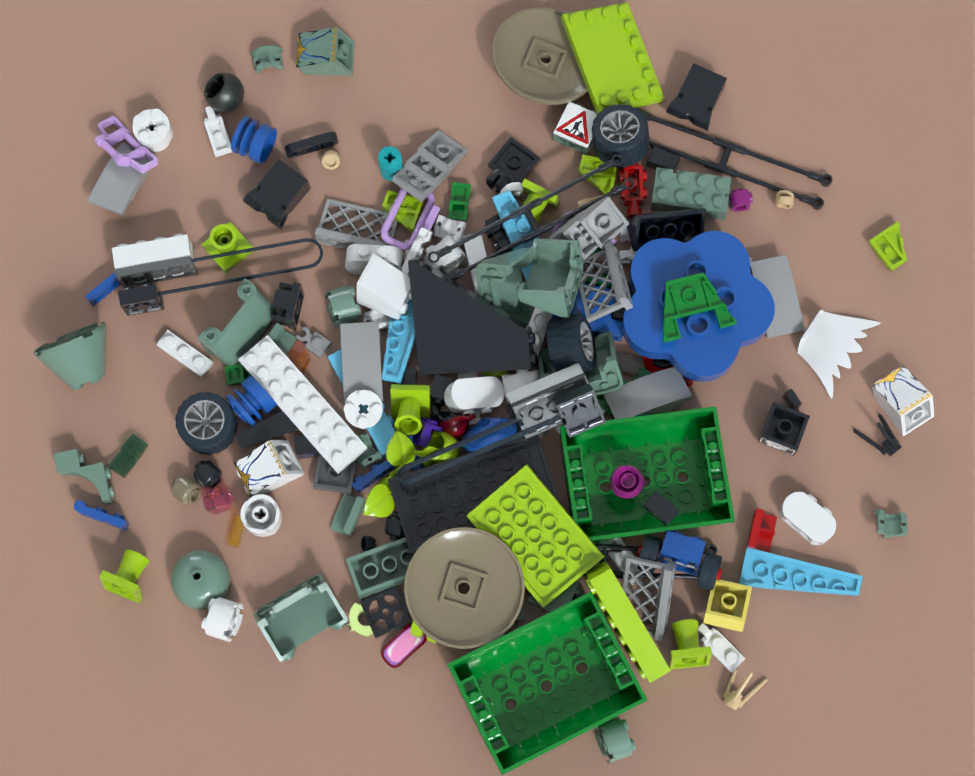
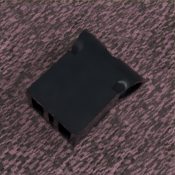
(698, 96)
(278, 193)

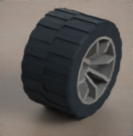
(621, 132)
(571, 342)
(206, 423)

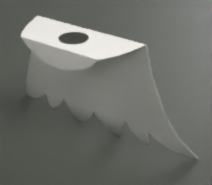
(828, 341)

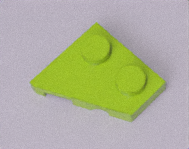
(603, 180)
(408, 211)
(889, 247)

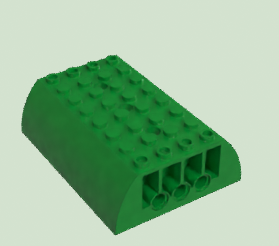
(661, 450)
(546, 652)

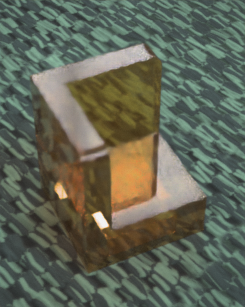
(299, 360)

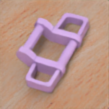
(107, 141)

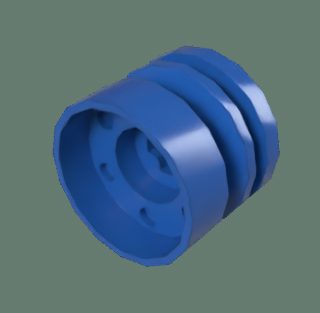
(253, 139)
(251, 400)

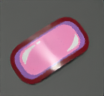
(401, 647)

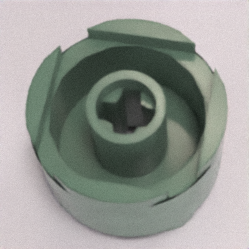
(342, 305)
(614, 740)

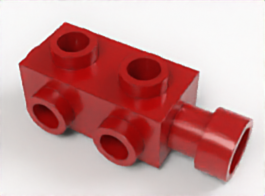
(641, 193)

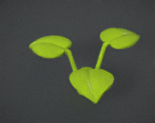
(398, 453)

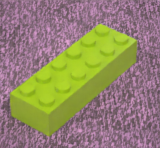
(629, 625)

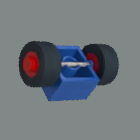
(686, 553)

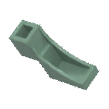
(72, 463)

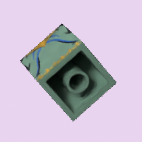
(325, 52)

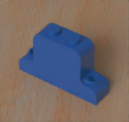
(601, 324)

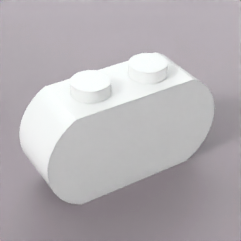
(359, 255)
(474, 395)
(808, 518)

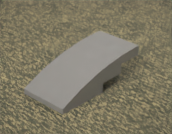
(430, 165)
(118, 184)
(593, 226)
(777, 277)
(361, 358)
(649, 395)

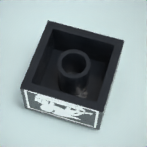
(783, 428)

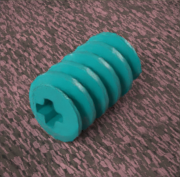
(389, 162)

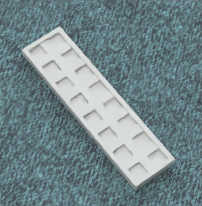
(303, 404)

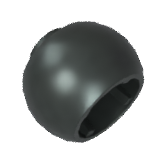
(224, 92)

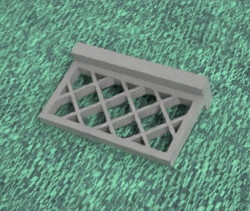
(343, 240)
(615, 277)
(663, 596)

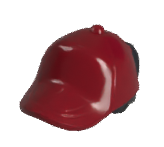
(450, 422)

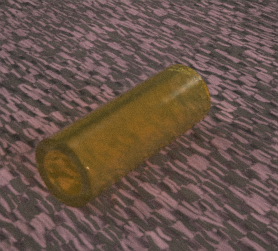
(236, 531)

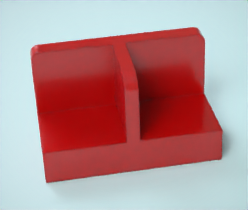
(761, 531)

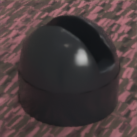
(368, 543)

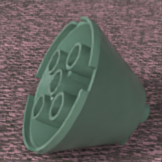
(77, 355)

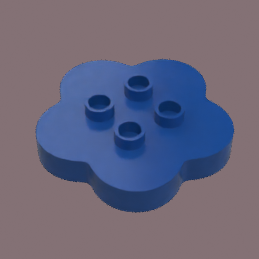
(704, 349)

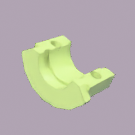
(354, 614)

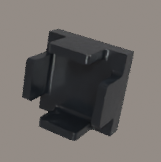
(289, 304)

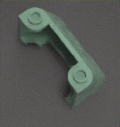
(553, 276)
(499, 280)
(244, 328)
(605, 375)
(299, 616)

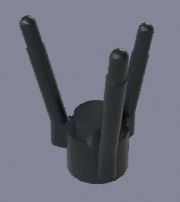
(890, 445)

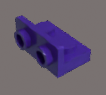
(424, 436)

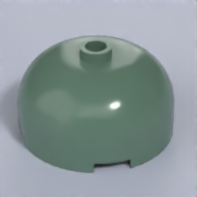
(213, 583)

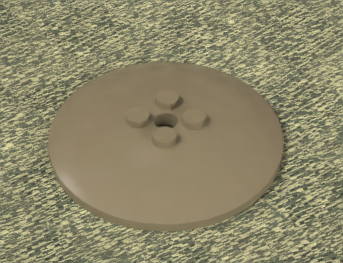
(517, 56)
(493, 583)

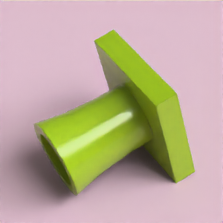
(534, 192)
(226, 239)
(408, 406)
(126, 576)
(687, 641)

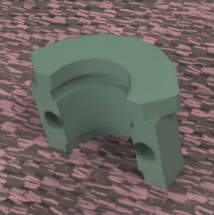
(267, 57)
(370, 453)
(891, 524)

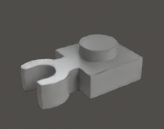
(315, 344)

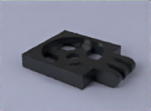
(378, 632)

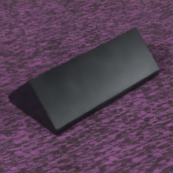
(675, 225)

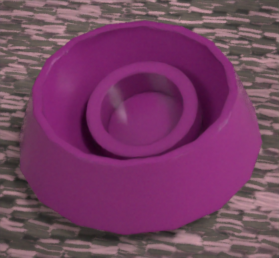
(626, 481)

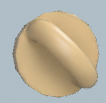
(331, 159)
(784, 201)

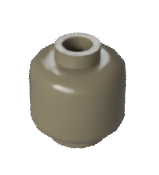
(186, 490)

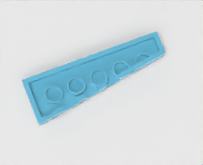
(514, 228)
(399, 346)
(784, 573)

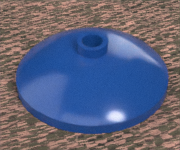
(484, 424)

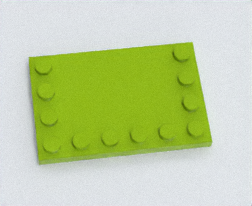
(612, 57)
(539, 533)

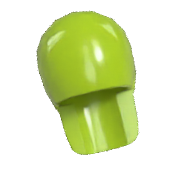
(438, 441)

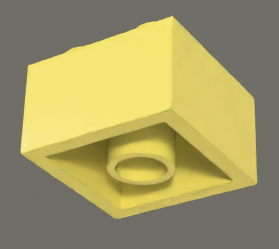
(728, 605)

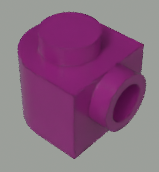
(740, 200)

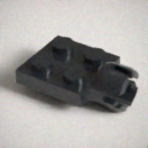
(510, 165)

